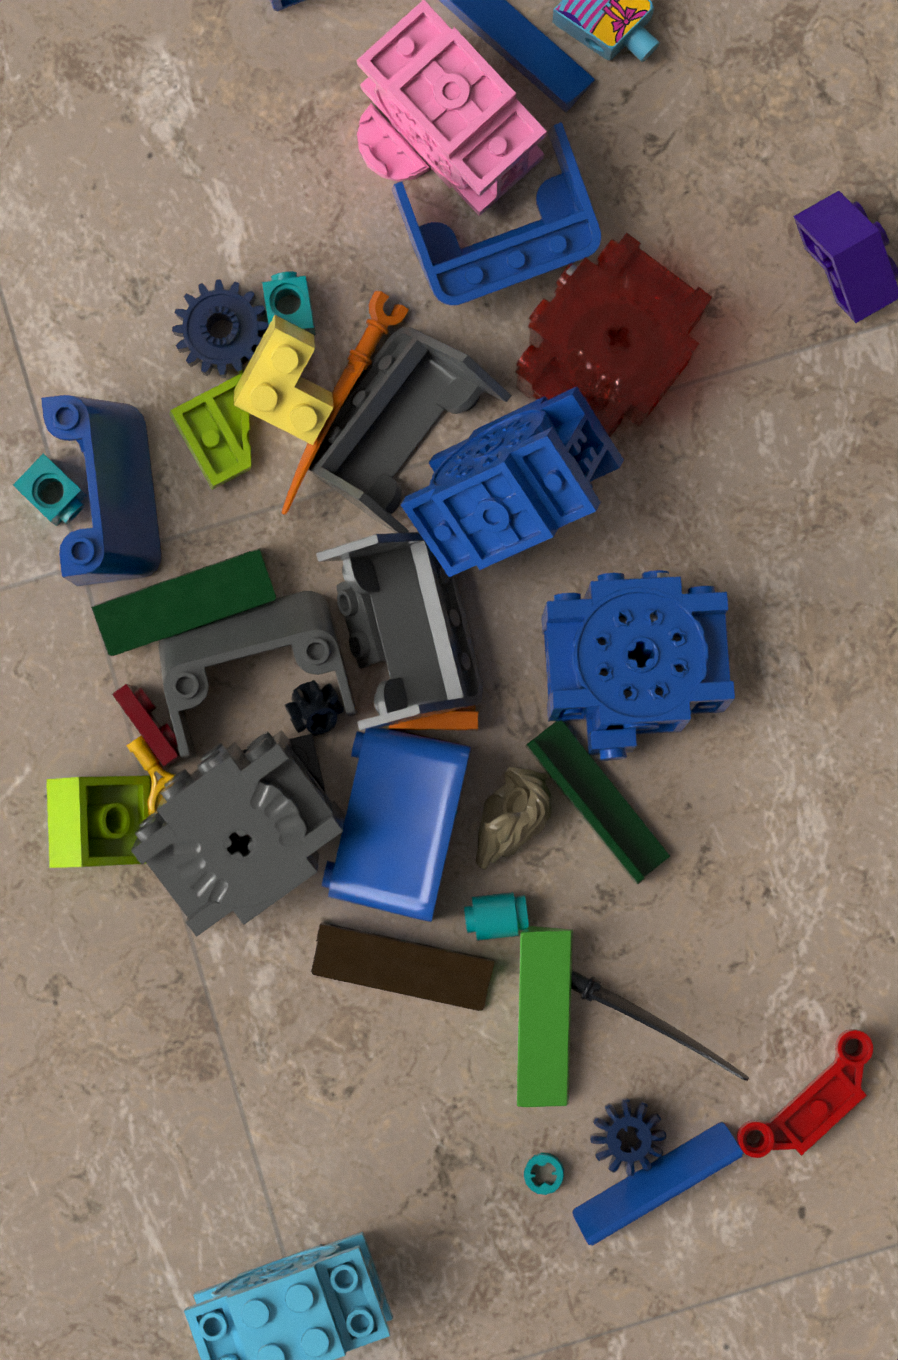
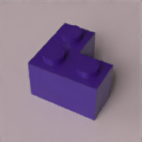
(851, 254)

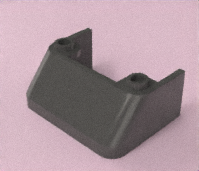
(390, 414)
(293, 620)
(418, 625)

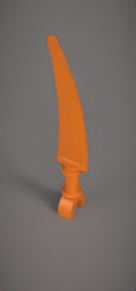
(358, 361)

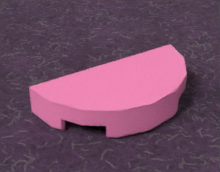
(386, 150)

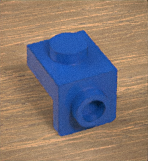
(610, 743)

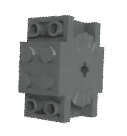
(253, 793)

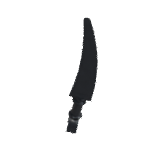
(592, 990)

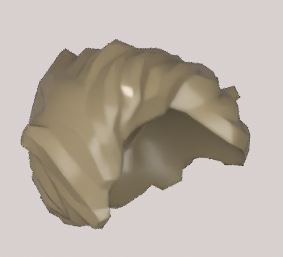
(513, 815)

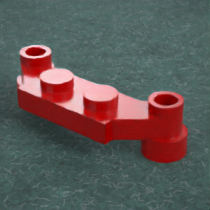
(816, 1106)

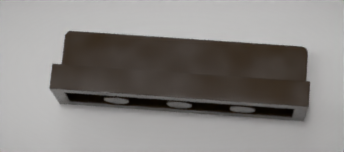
(402, 966)

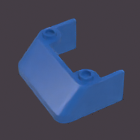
(561, 237)

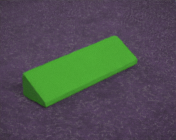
(544, 1017)

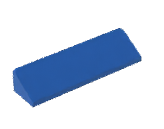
(525, 48)
(651, 1188)

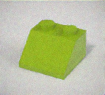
(95, 819)

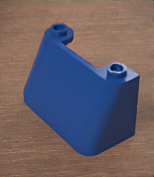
(120, 490)
(398, 822)

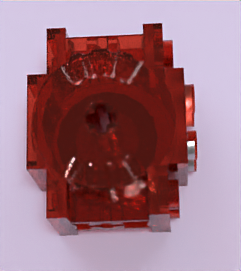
(595, 306)

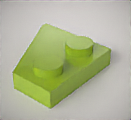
(216, 433)

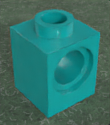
(289, 284)
(35, 480)

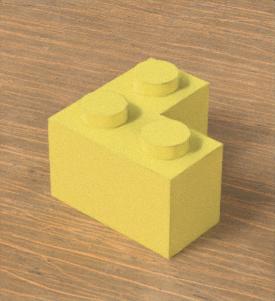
(274, 385)

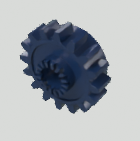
(207, 310)

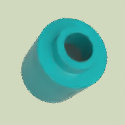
(496, 916)

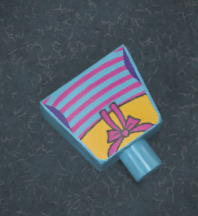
(608, 25)

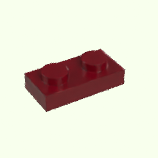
(138, 708)

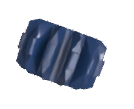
(613, 1141)

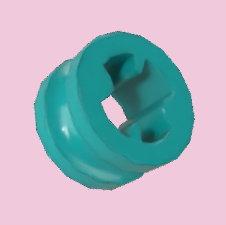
(546, 1187)

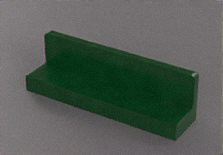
(184, 602)
(597, 801)

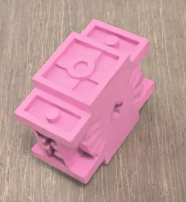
(451, 107)

